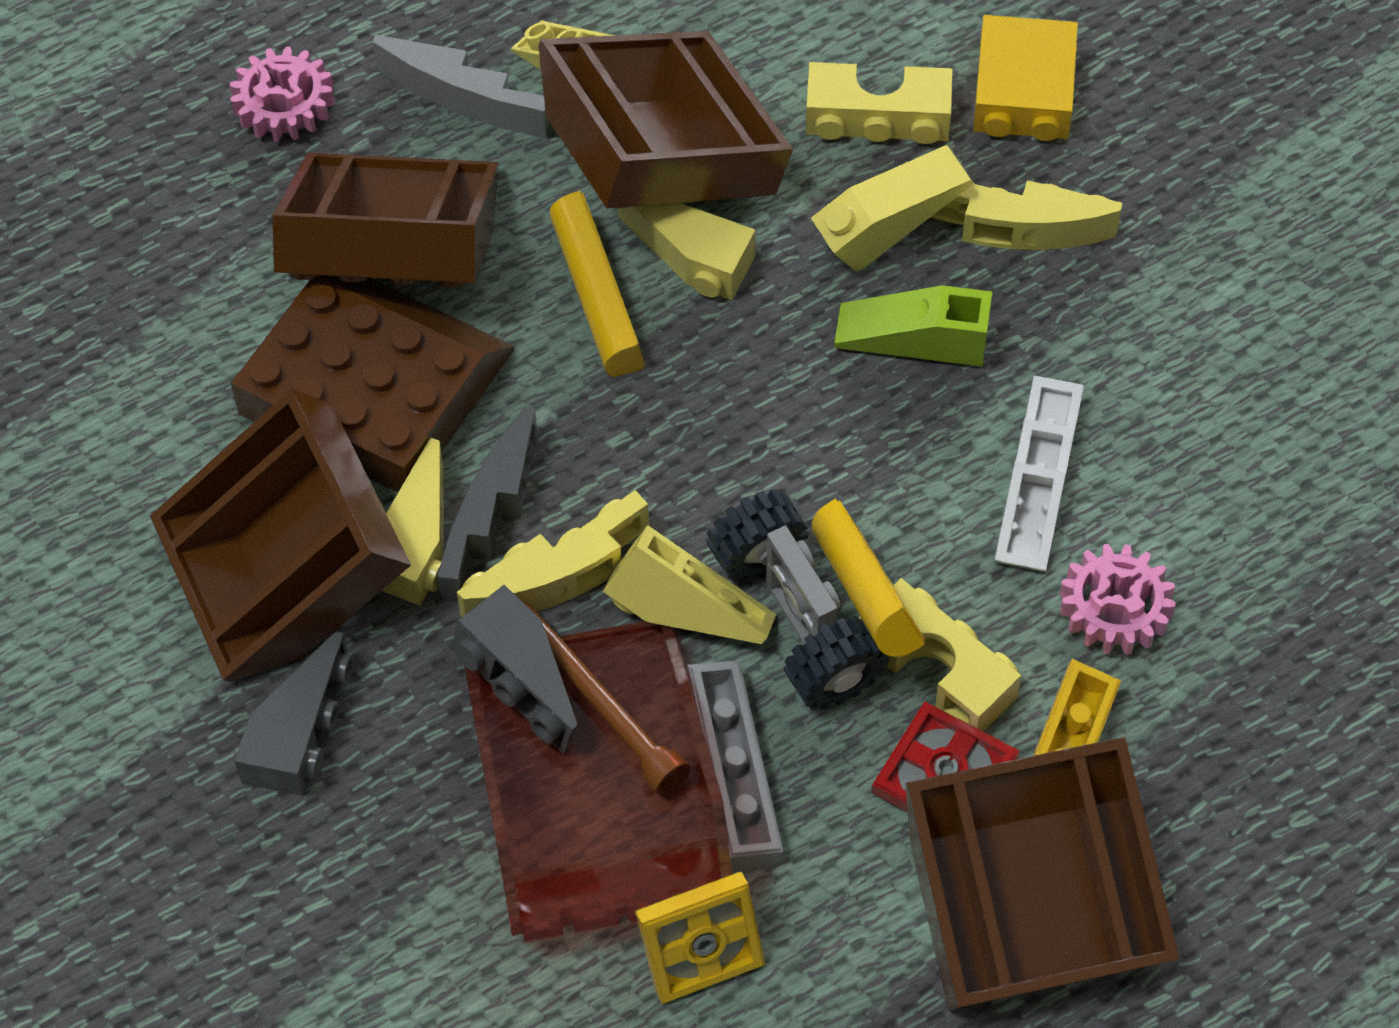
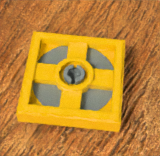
(700, 937)

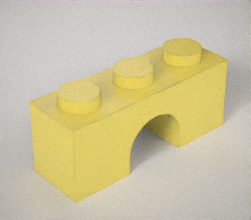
(913, 112)
(979, 680)

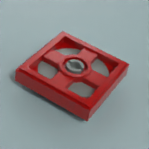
(935, 747)

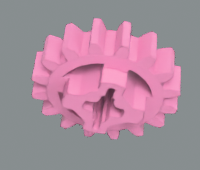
(282, 94)
(1117, 599)

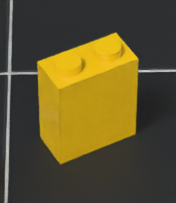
(1025, 77)

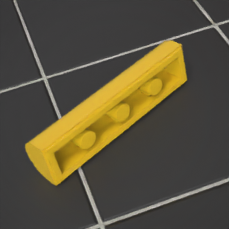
(596, 285)
(865, 581)
(1078, 709)

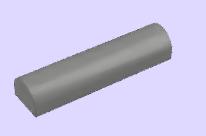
(738, 764)

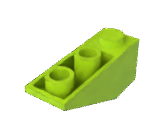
(919, 324)

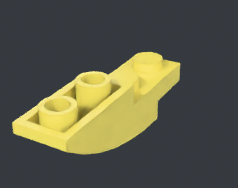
(1033, 221)
(562, 572)

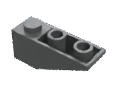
(514, 655)
(287, 728)

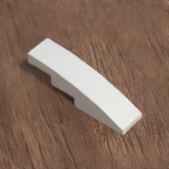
(1039, 474)

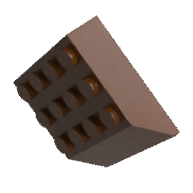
(660, 119)
(386, 219)
(381, 362)
(279, 538)
(1038, 873)

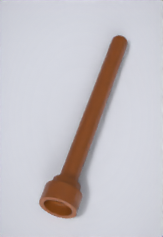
(662, 767)

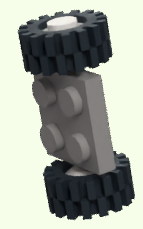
(767, 540)

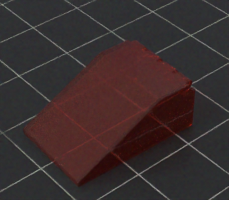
(583, 827)

